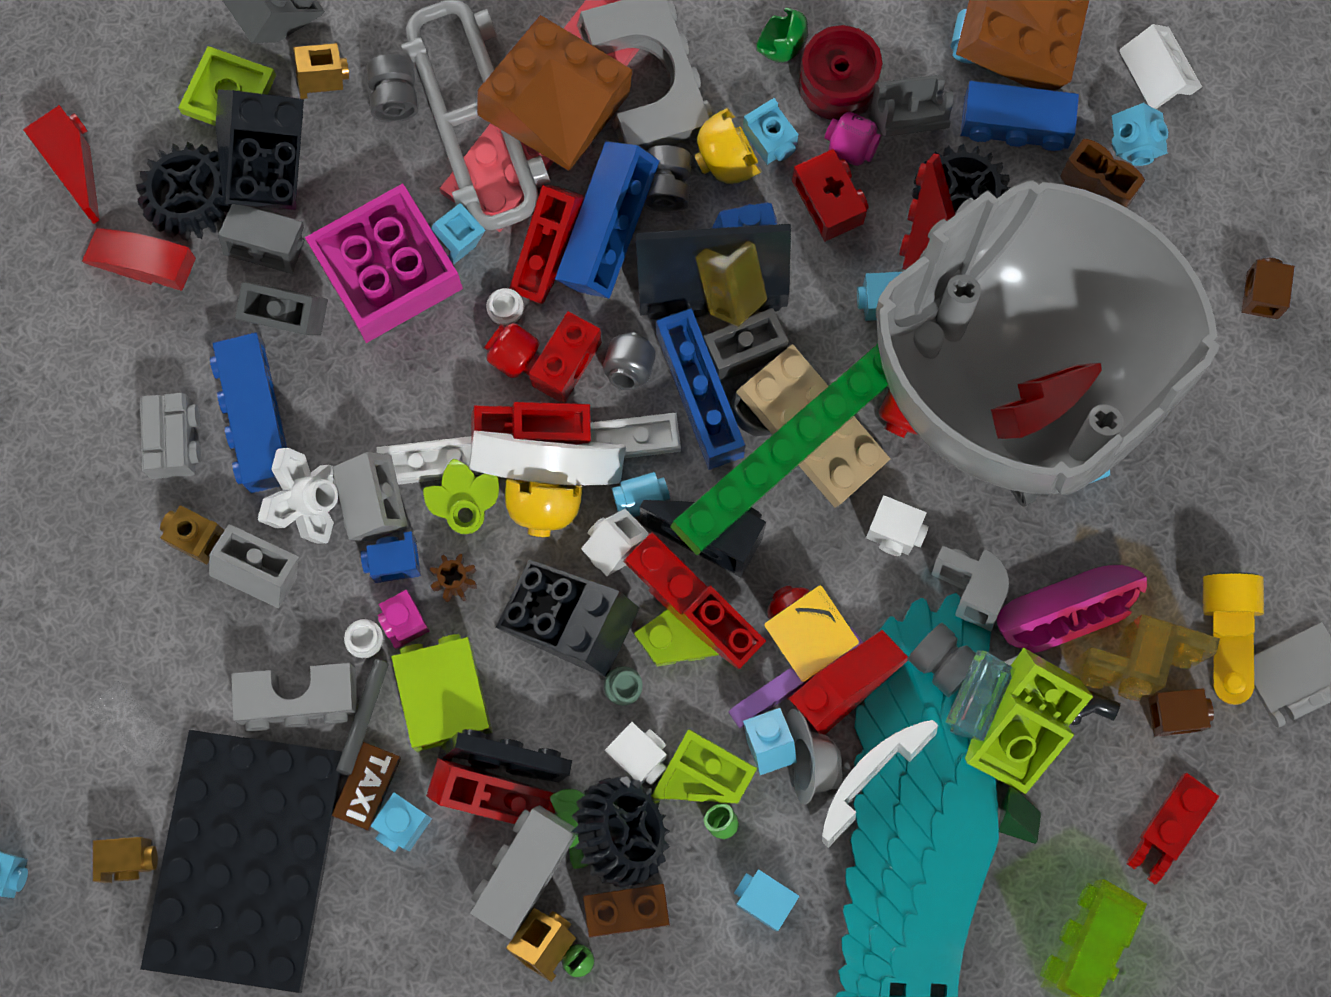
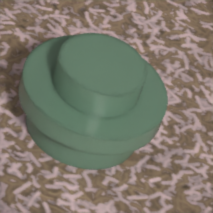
(623, 685)

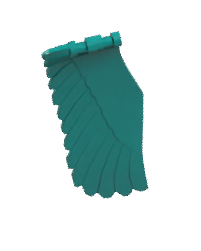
(920, 830)

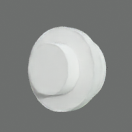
(505, 306)
(363, 638)

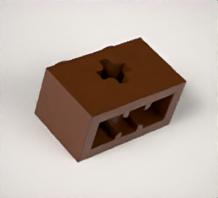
(626, 911)

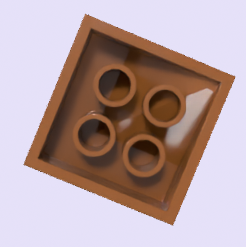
(1025, 39)
(554, 92)

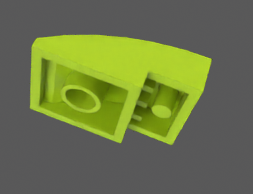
(1030, 722)

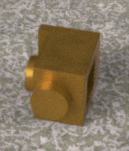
(319, 69)
(199, 541)
(123, 858)
(542, 942)

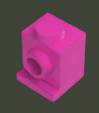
(402, 619)

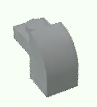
(983, 581)

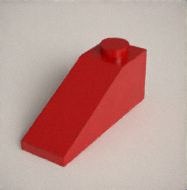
(68, 154)
(546, 242)
(848, 681)
(484, 792)

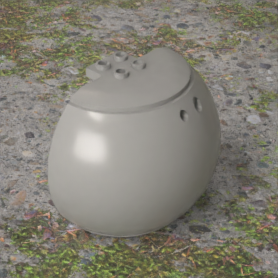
(1028, 291)

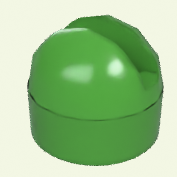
(719, 823)
(584, 967)

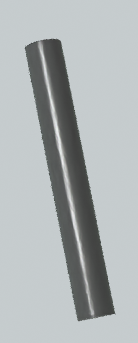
(362, 717)

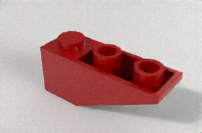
(930, 208)

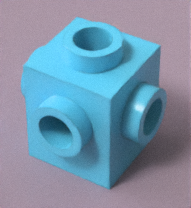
(1139, 134)

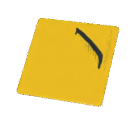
(811, 633)

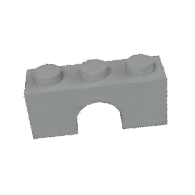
(329, 696)

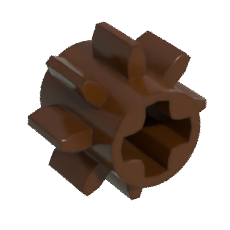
(457, 588)

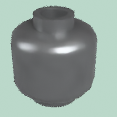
(629, 361)

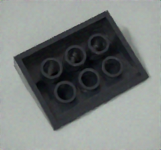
(670, 274)

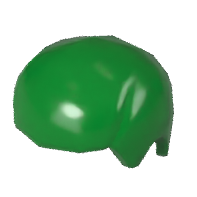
(783, 36)

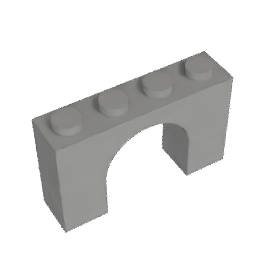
(652, 28)

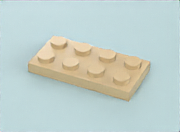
(840, 462)

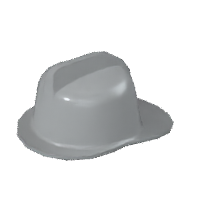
(817, 759)

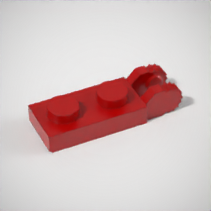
(1174, 825)

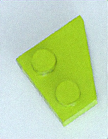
(670, 641)
(704, 773)

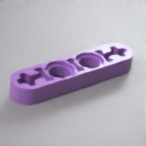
(771, 694)

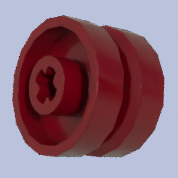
(839, 71)

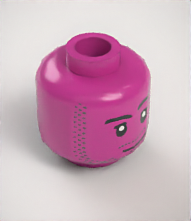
(853, 138)

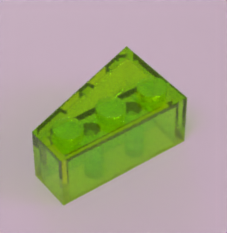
(1093, 941)

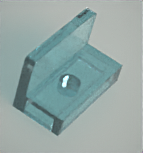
(979, 696)

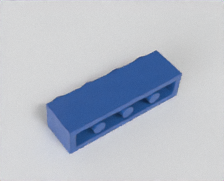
(607, 219)
(700, 389)
(251, 409)

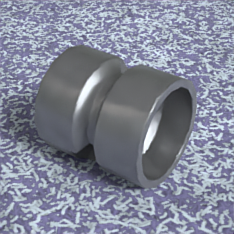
(392, 86)
(669, 186)
(943, 658)

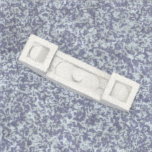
(546, 461)
(906, 742)

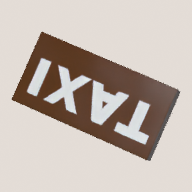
(366, 786)

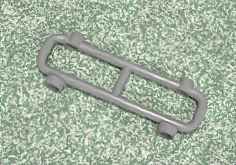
(530, 172)

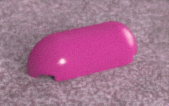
(1071, 607)

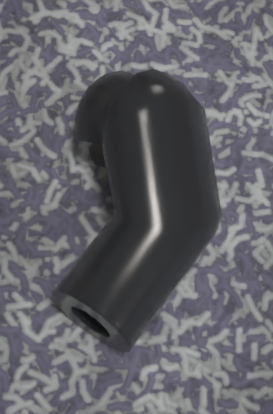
(1099, 705)

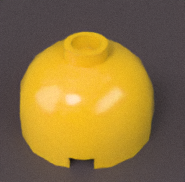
(725, 150)
(541, 505)

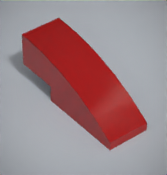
(140, 257)
(1043, 400)
(535, 421)

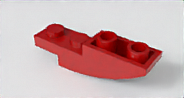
(693, 602)

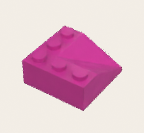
(384, 262)

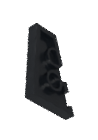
(489, 754)

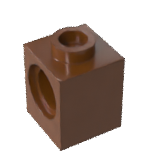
(1268, 288)
(1180, 712)

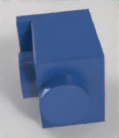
(392, 559)

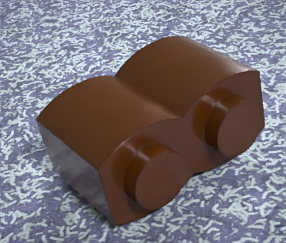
(1096, 171)

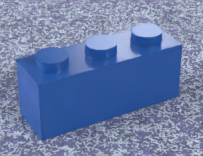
(1019, 115)

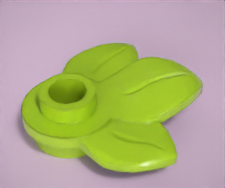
(459, 491)

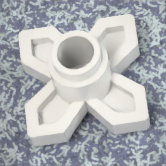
(304, 497)

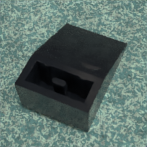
(259, 148)
(568, 617)

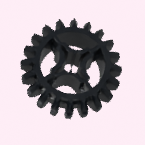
(981, 174)
(173, 214)
(611, 832)

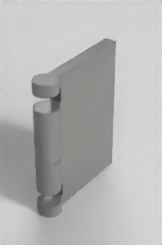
(1295, 674)

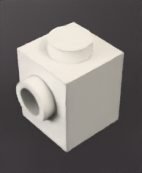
(897, 527)
(613, 541)
(638, 754)

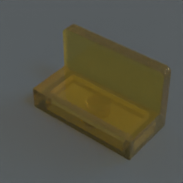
(732, 284)

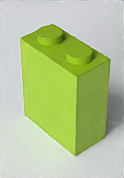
(440, 691)

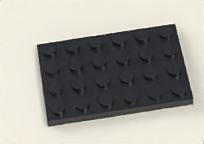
(243, 862)

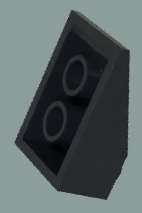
(729, 551)

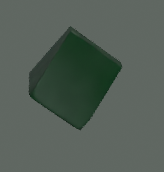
(1019, 817)

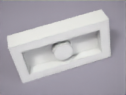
(1159, 66)

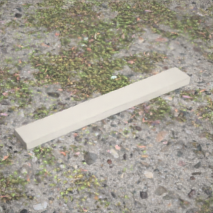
(639, 434)

